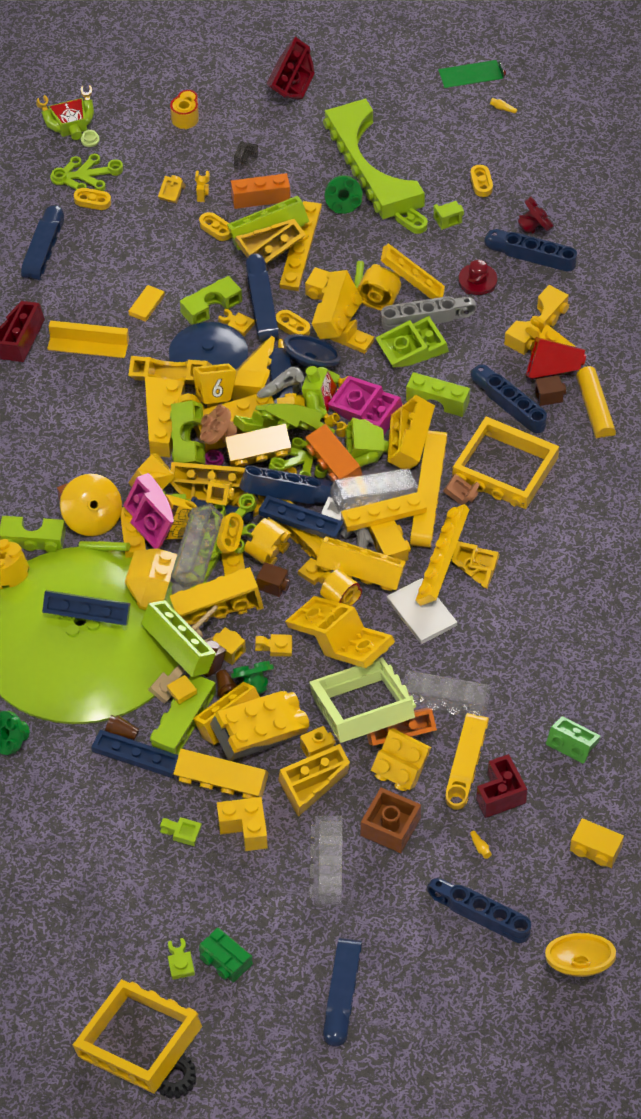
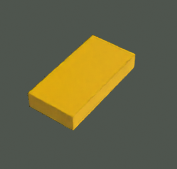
(146, 303)

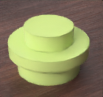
(90, 138)

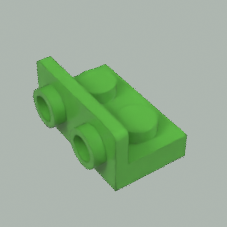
(572, 739)

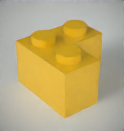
(244, 817)

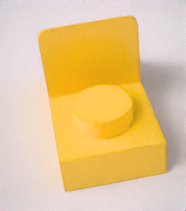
(354, 338)

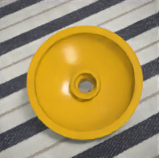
(76, 505)
(580, 954)

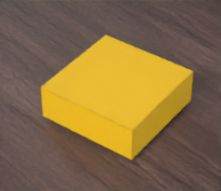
(181, 689)

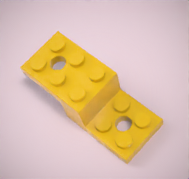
(340, 631)

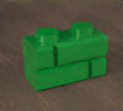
(225, 955)

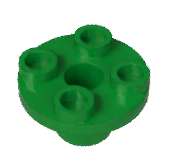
(343, 194)
(254, 676)
(12, 732)

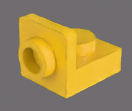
(171, 189)

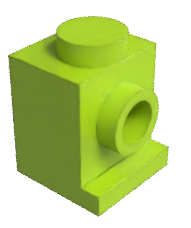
(448, 214)

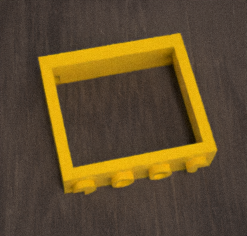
(514, 438)
(146, 1079)

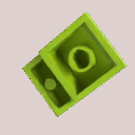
(412, 343)

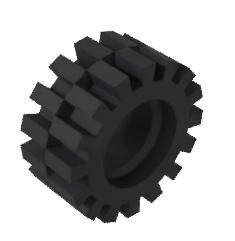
(181, 1087)

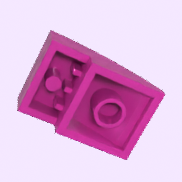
(365, 401)
(149, 510)

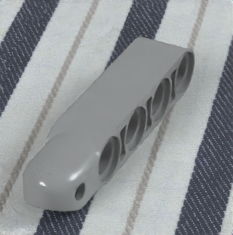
(439, 309)

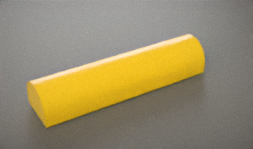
(595, 402)

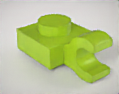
(184, 831)

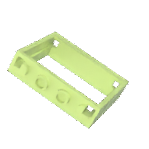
(370, 721)

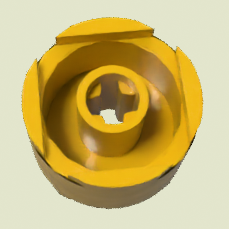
(379, 287)
(267, 541)
(12, 564)

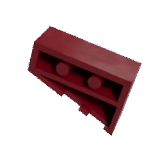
(20, 330)

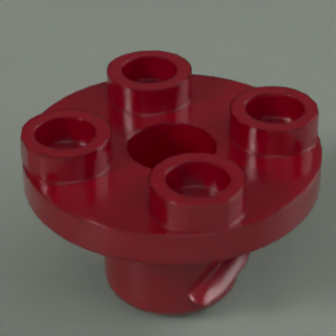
(534, 217)
(477, 278)

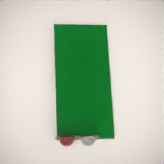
(472, 73)

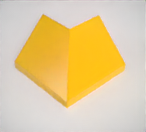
(157, 469)

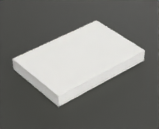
(425, 620)

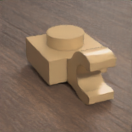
(159, 687)

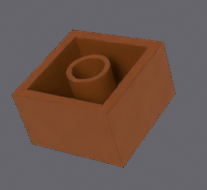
(390, 820)

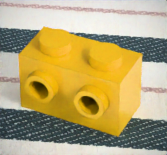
(596, 843)

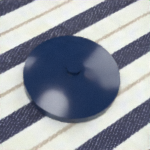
(209, 343)

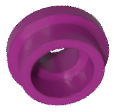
(214, 454)

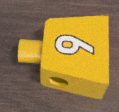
(214, 383)

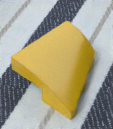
(469, 559)

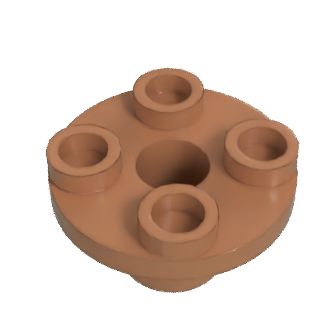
(217, 425)

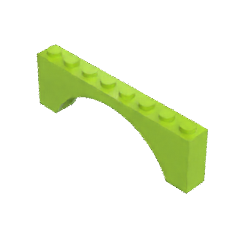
(387, 193)

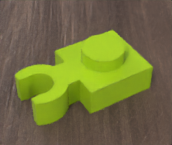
(180, 962)

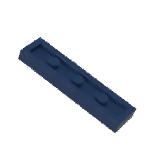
(300, 518)
(86, 607)
(135, 753)

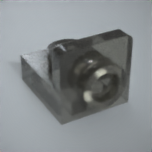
(243, 153)

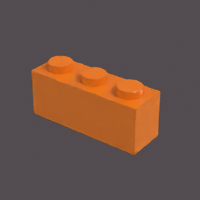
(260, 190)
(332, 454)
(422, 723)

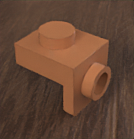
(460, 490)

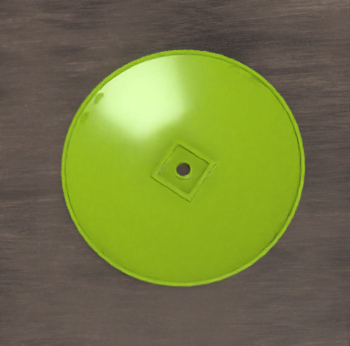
(70, 669)

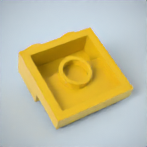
(400, 760)

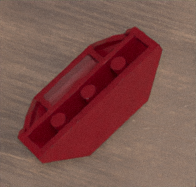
(293, 71)

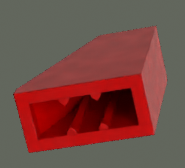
(553, 358)

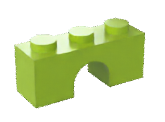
(222, 292)
(452, 396)
(184, 417)
(47, 537)

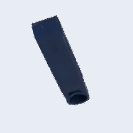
(42, 242)
(532, 249)
(261, 297)
(510, 398)
(285, 485)
(487, 916)
(341, 991)

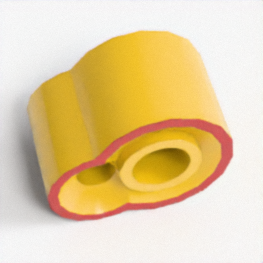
(185, 109)
(341, 588)

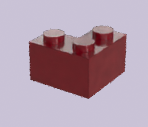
(504, 790)

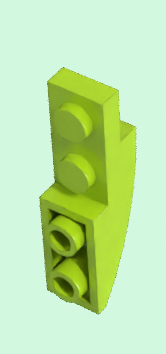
(292, 416)

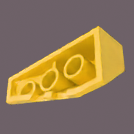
(253, 372)

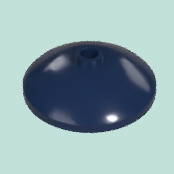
(311, 351)

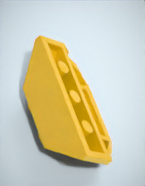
(194, 479)
(150, 575)

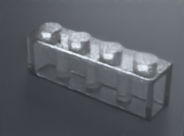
(372, 488)
(197, 545)
(448, 693)
(328, 861)

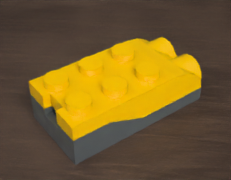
(259, 724)

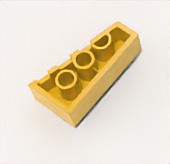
(159, 397)
(241, 407)
(229, 593)

